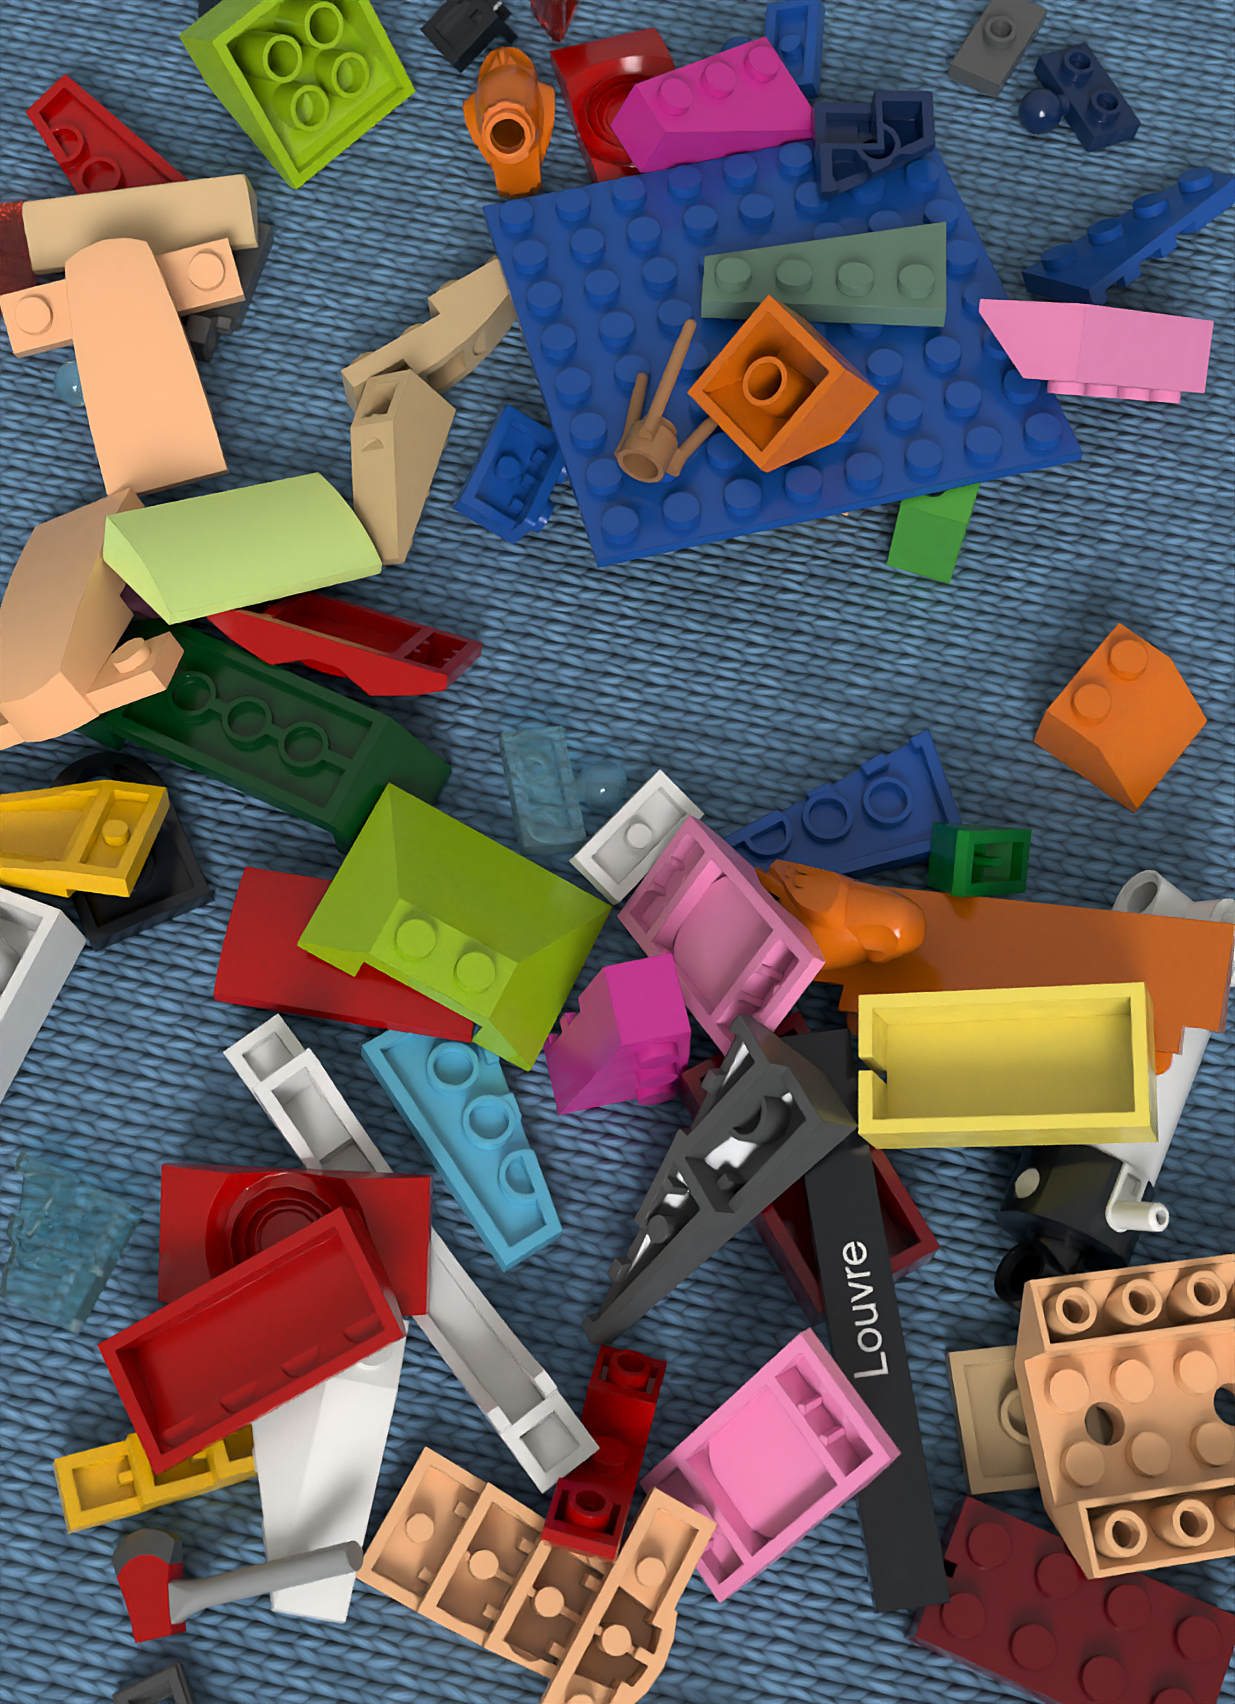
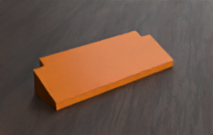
(1034, 944)

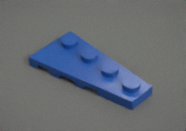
(1118, 245)

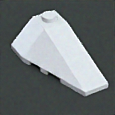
(321, 1473)

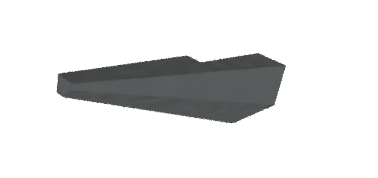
(752, 1138)

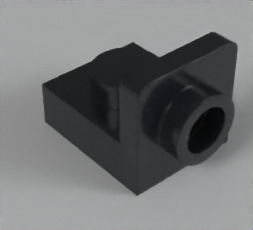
(466, 28)

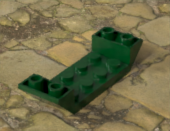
(272, 735)

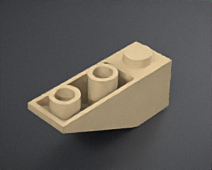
(395, 456)

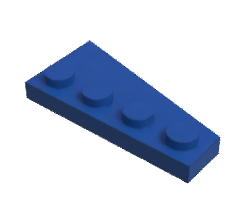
(861, 822)

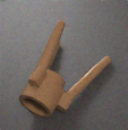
(651, 444)

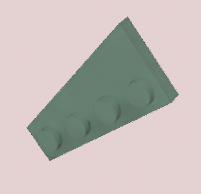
(842, 279)

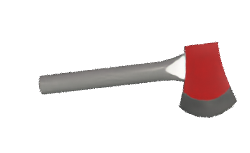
(160, 1600)

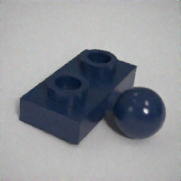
(1082, 94)

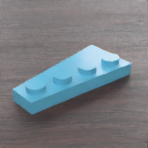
(473, 1136)

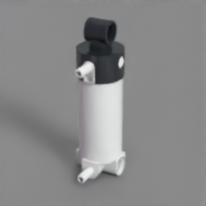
(1091, 1201)

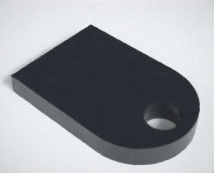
(171, 875)

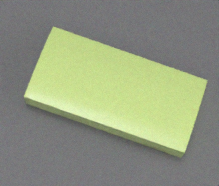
(239, 547)

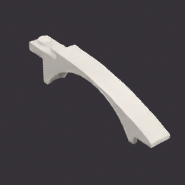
(460, 1322)

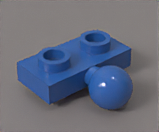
(796, 35)

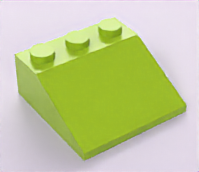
(299, 75)

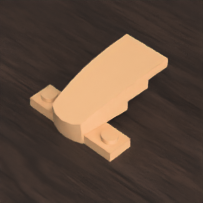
(134, 354)
(61, 629)
(481, 1570)

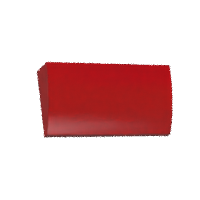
(269, 972)
(254, 1338)

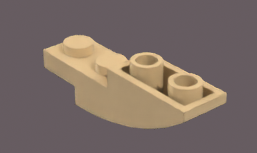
(464, 328)

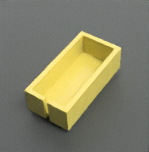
(1008, 1067)

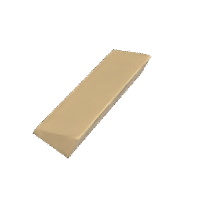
(162, 214)

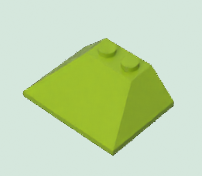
(458, 923)

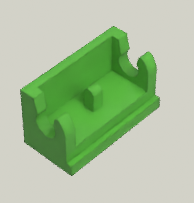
(932, 532)

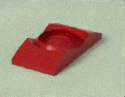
(594, 86)
(351, 642)
(230, 1213)

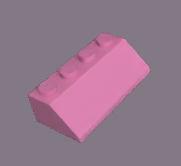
(1103, 348)

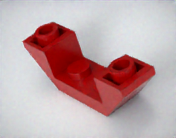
(596, 1496)

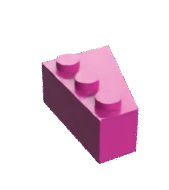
(713, 110)
(624, 1040)

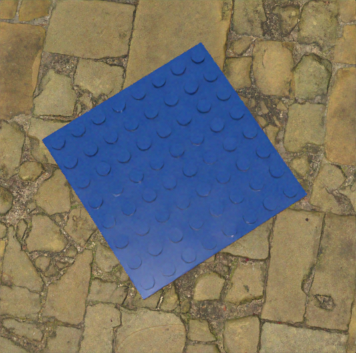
(619, 268)

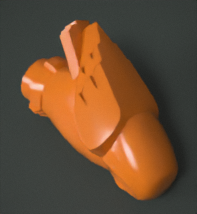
(517, 115)
(846, 916)

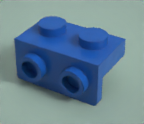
(513, 477)

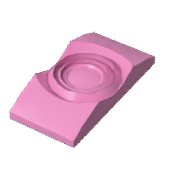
(725, 932)
(774, 1462)

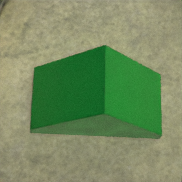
(978, 859)

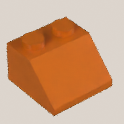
(781, 388)
(1122, 718)

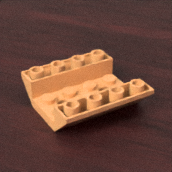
(1151, 1355)

